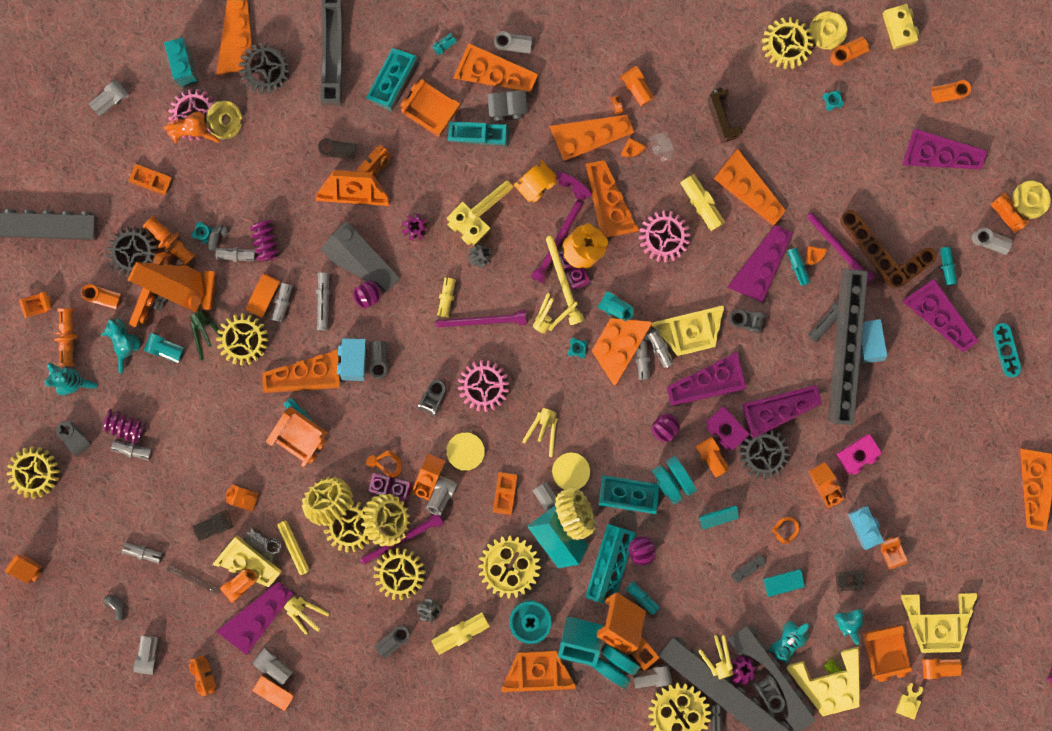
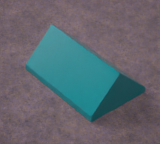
(392, 79)
(628, 494)
(555, 541)

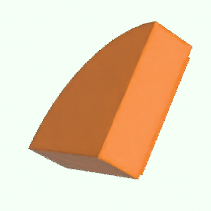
(617, 105)
(632, 148)
(814, 255)

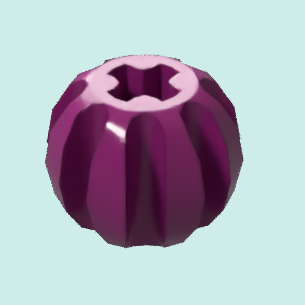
(414, 221)
(367, 294)
(665, 427)
(642, 550)
(745, 663)

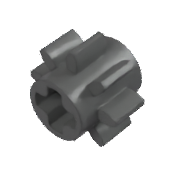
(480, 255)
(428, 610)

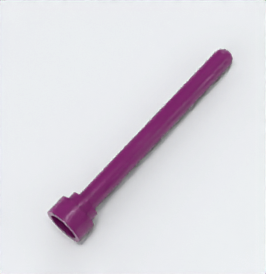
(837, 245)
(540, 273)
(518, 317)
(434, 521)

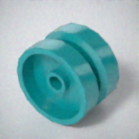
(674, 480)
(530, 633)
(616, 665)

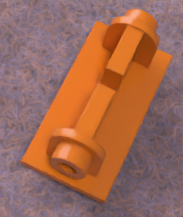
(380, 157)
(1004, 207)
(203, 683)

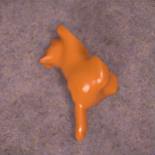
(193, 126)

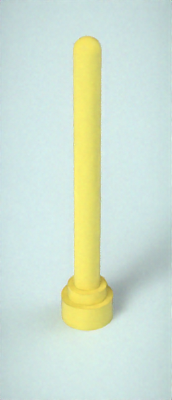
(575, 315)

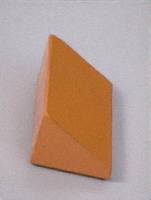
(209, 285)
(273, 692)

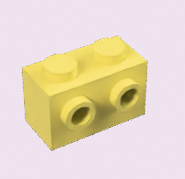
(900, 26)
(471, 229)

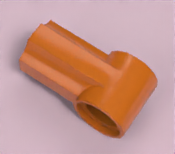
(850, 51)
(635, 83)
(949, 92)
(103, 296)
(711, 454)
(236, 586)
(941, 667)

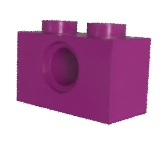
(737, 432)

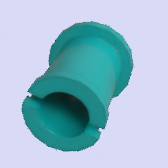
(444, 44)

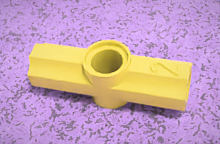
(703, 202)
(460, 633)

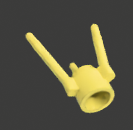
(543, 321)
(546, 418)
(295, 608)
(724, 667)

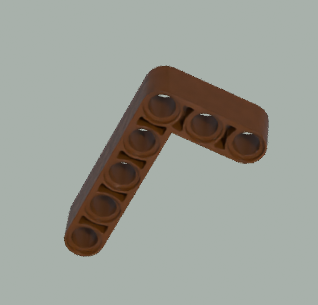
(882, 254)

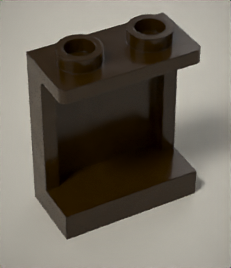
(725, 134)

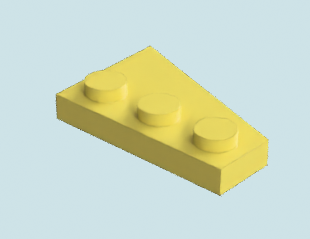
(241, 555)

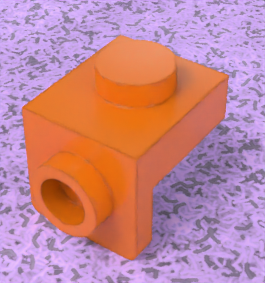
(36, 304)
(241, 497)
(893, 553)

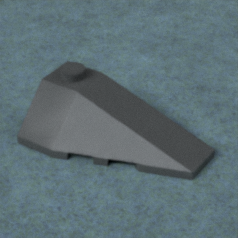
(355, 255)

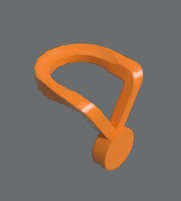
(373, 460)
(779, 537)

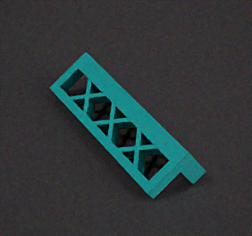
(607, 563)

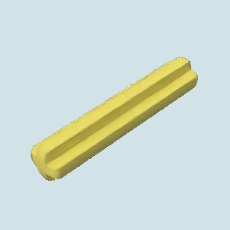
(490, 200)
(293, 547)

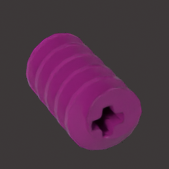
(264, 240)
(123, 427)

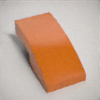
(149, 179)
(263, 295)
(505, 493)

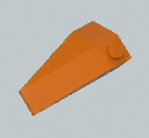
(172, 282)

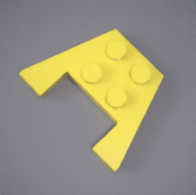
(939, 631)
(834, 691)

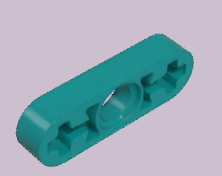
(997, 338)

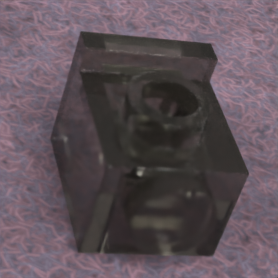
(841, 583)

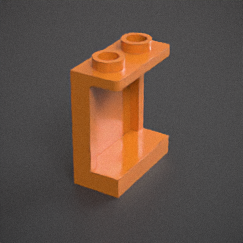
(429, 107)
(298, 436)
(623, 624)
(887, 653)

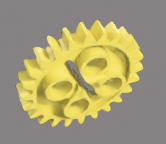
(524, 575)
(693, 704)

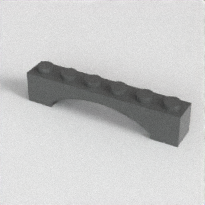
(331, 53)
(797, 714)

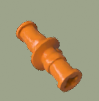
(169, 240)
(66, 336)

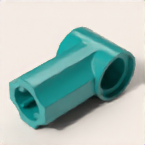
(614, 306)
(161, 347)

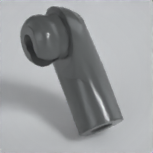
(215, 235)
(116, 604)

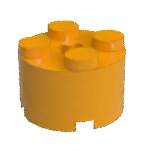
(536, 181)
(584, 246)

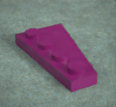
(936, 151)
(760, 268)
(938, 311)
(709, 382)
(775, 410)
(252, 622)

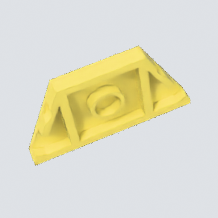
(691, 331)

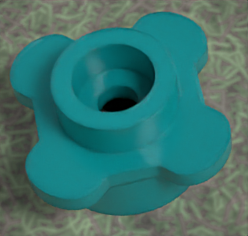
(833, 95)
(196, 234)
(581, 344)

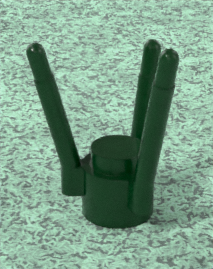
(200, 322)

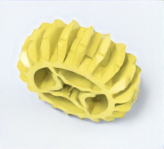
(794, 47)
(232, 325)
(16, 468)
(327, 501)
(575, 513)
(376, 518)
(338, 539)
(395, 590)

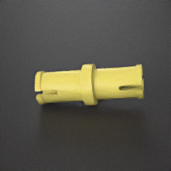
(446, 297)

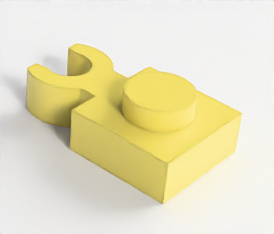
(908, 704)

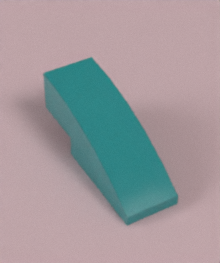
(479, 133)

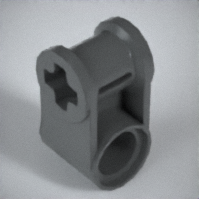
(750, 321)
(432, 399)
(75, 439)
(769, 692)

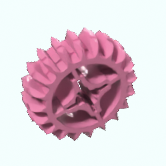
(192, 104)
(660, 252)
(485, 402)

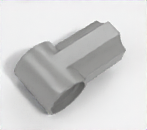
(516, 43)
(112, 95)
(993, 241)
(442, 492)
(545, 496)
(146, 656)
(271, 665)
(655, 676)

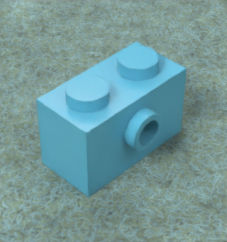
(872, 342)
(352, 359)
(866, 527)

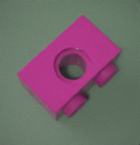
(847, 455)

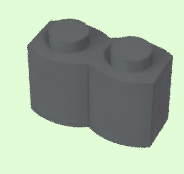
(507, 105)

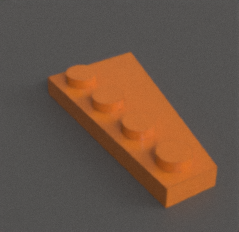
(235, 37)
(492, 70)
(584, 136)
(747, 186)
(610, 209)
(147, 297)
(304, 375)
(1036, 487)

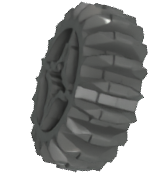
(263, 61)
(134, 242)
(767, 462)

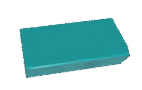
(718, 517)
(783, 582)

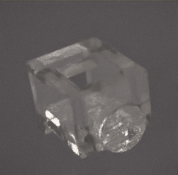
(662, 146)

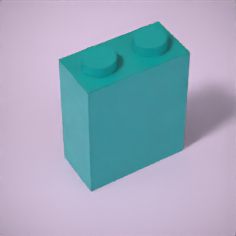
(181, 62)
(580, 641)

